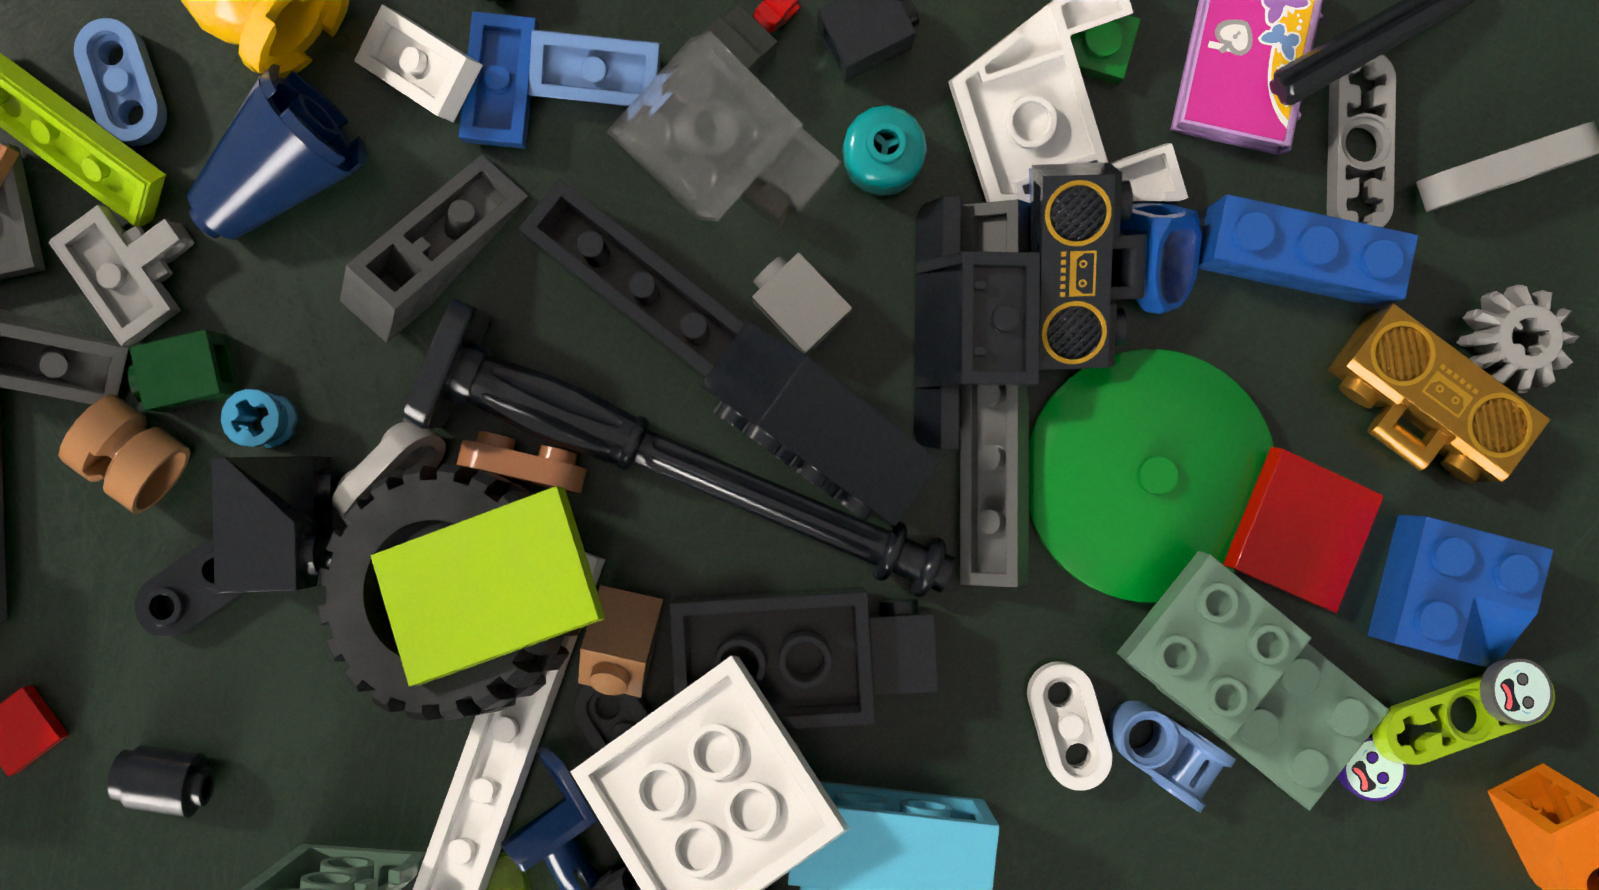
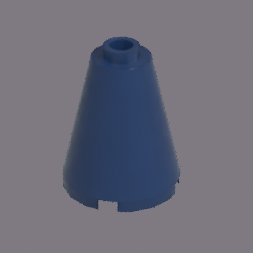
(273, 157)

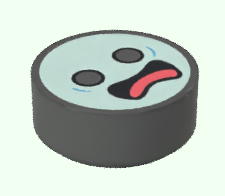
(1516, 691)

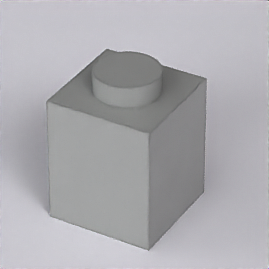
(799, 302)

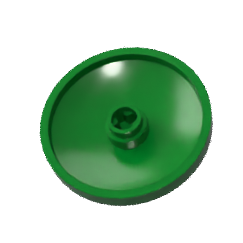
(1143, 470)

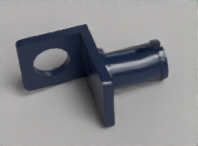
(554, 832)

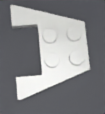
(1030, 108)

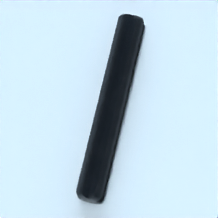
(1359, 46)

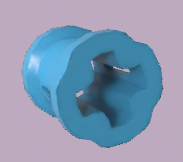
(242, 411)

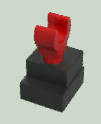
(750, 35)

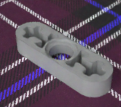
(1346, 98)
(1509, 166)

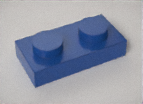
(499, 101)

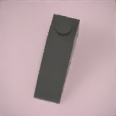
(429, 248)
(57, 360)

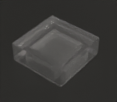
(801, 169)

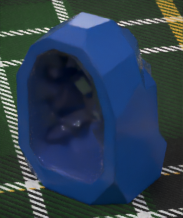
(1171, 253)

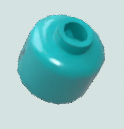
(877, 171)

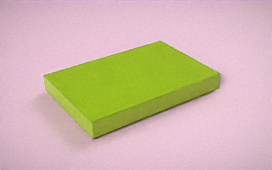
(487, 586)

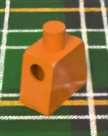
(1552, 828)

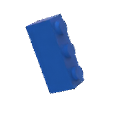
(1306, 251)

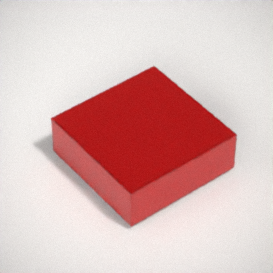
(26, 730)

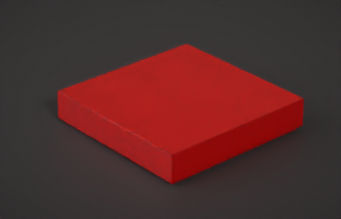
(1303, 529)

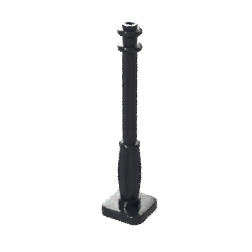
(465, 373)

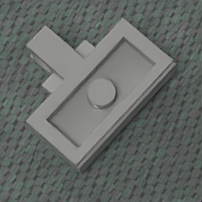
(123, 270)

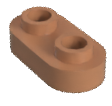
(548, 469)

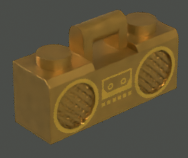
(1457, 404)

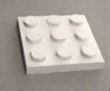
(710, 791)

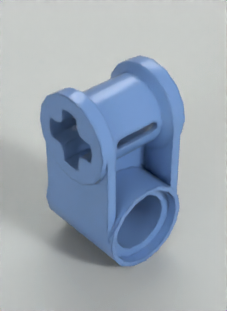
(1173, 757)

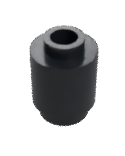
(161, 780)

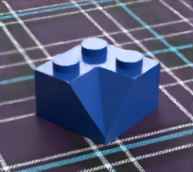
(1457, 590)

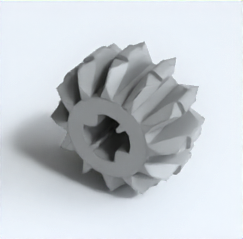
(1524, 316)

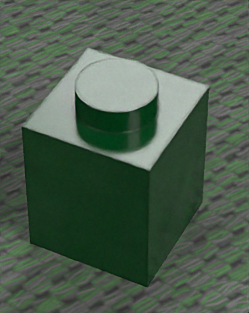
(183, 371)

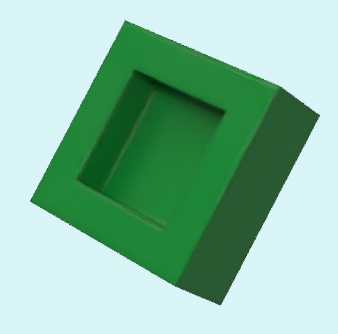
(1106, 48)

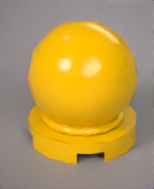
(269, 29)

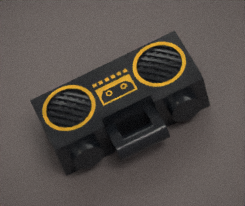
(1075, 229)

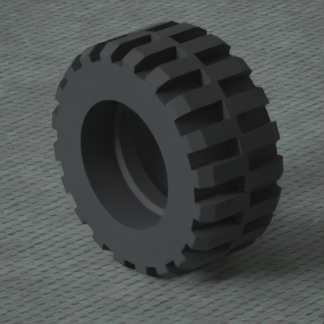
(356, 612)

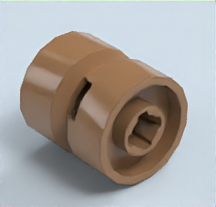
(116, 446)

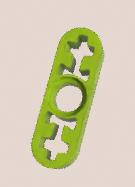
(1446, 739)

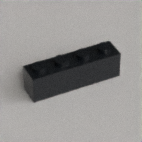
(631, 278)

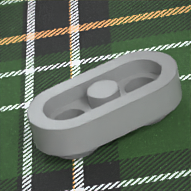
(400, 449)

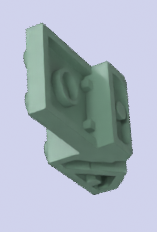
(1252, 679)

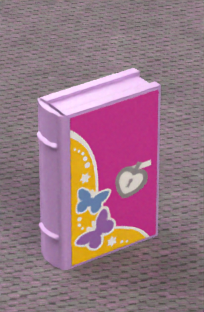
(1230, 68)

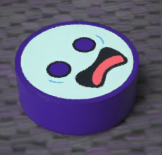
(1371, 774)

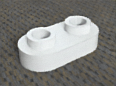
(1070, 723)

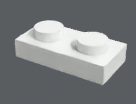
(418, 63)

